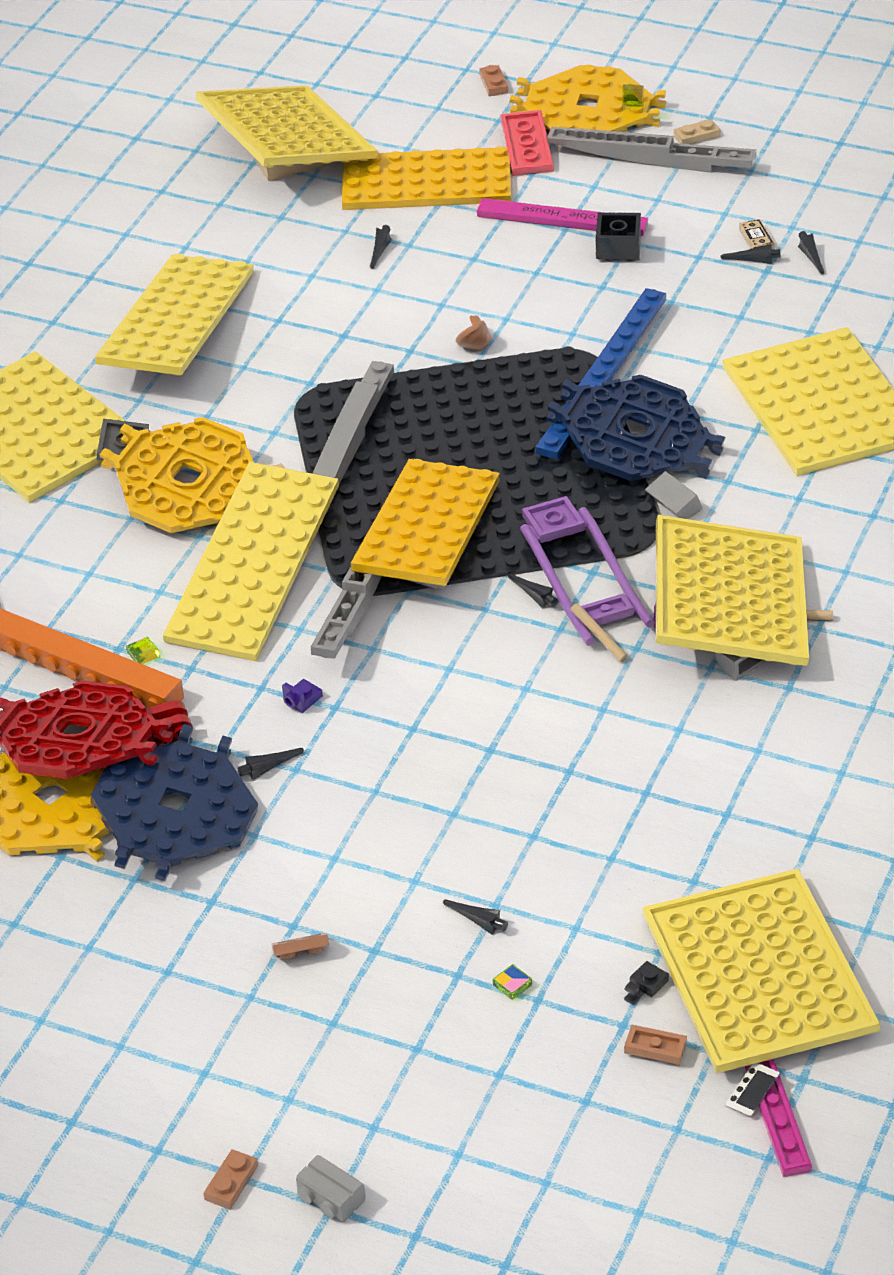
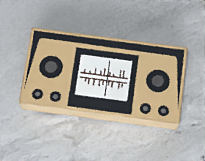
(755, 233)

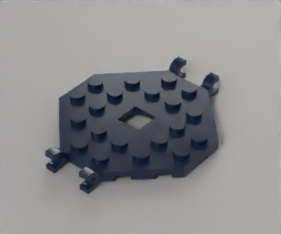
(670, 443)
(213, 818)

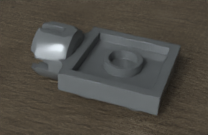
(111, 437)

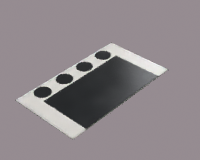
(752, 1088)

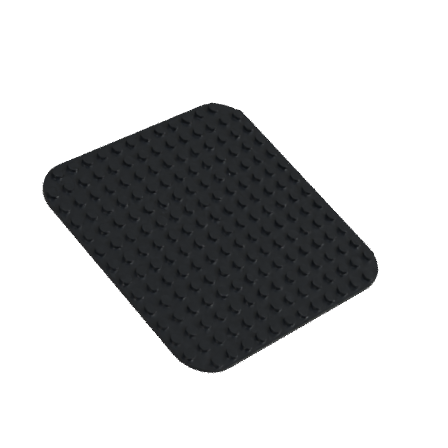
(481, 419)

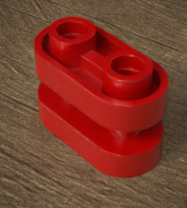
(171, 710)

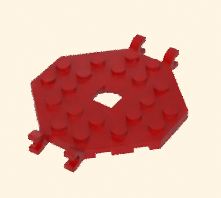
(115, 722)

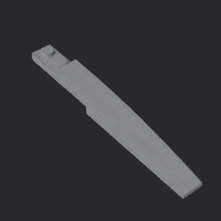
(651, 149)
(351, 423)
(345, 614)

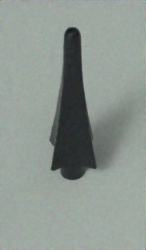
(382, 240)
(808, 247)
(760, 254)
(539, 593)
(260, 764)
(484, 917)

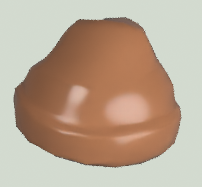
(475, 336)

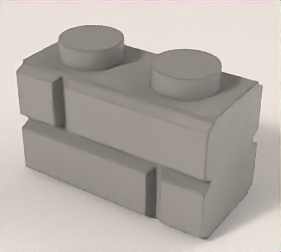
(330, 1188)

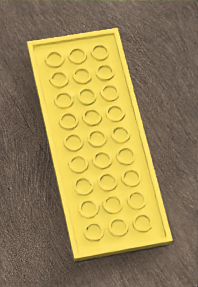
(175, 314)
(251, 561)

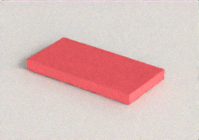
(527, 142)

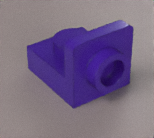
(301, 695)

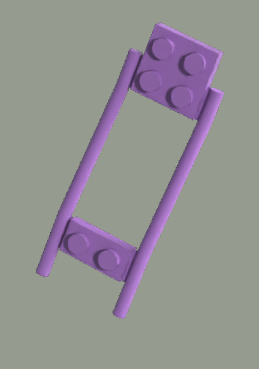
(559, 519)

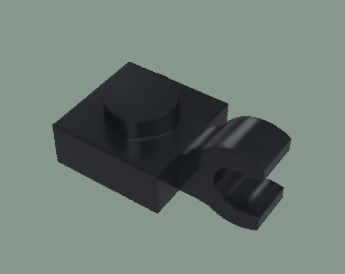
(645, 980)

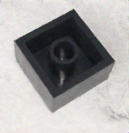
(618, 236)

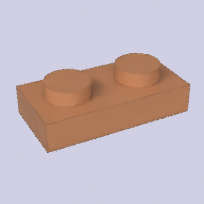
(493, 80)
(312, 943)
(655, 1044)
(230, 1179)

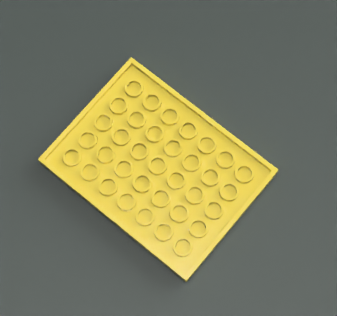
(286, 125)
(818, 399)
(46, 427)
(730, 590)
(759, 970)

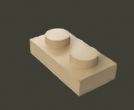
(697, 132)

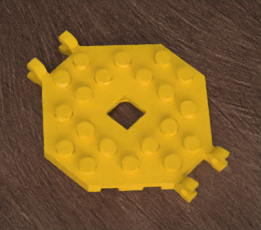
(560, 94)
(155, 458)
(34, 825)

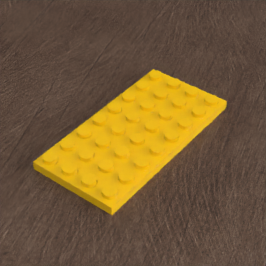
(427, 178)
(426, 522)

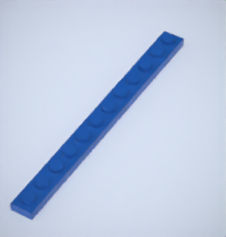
(607, 363)

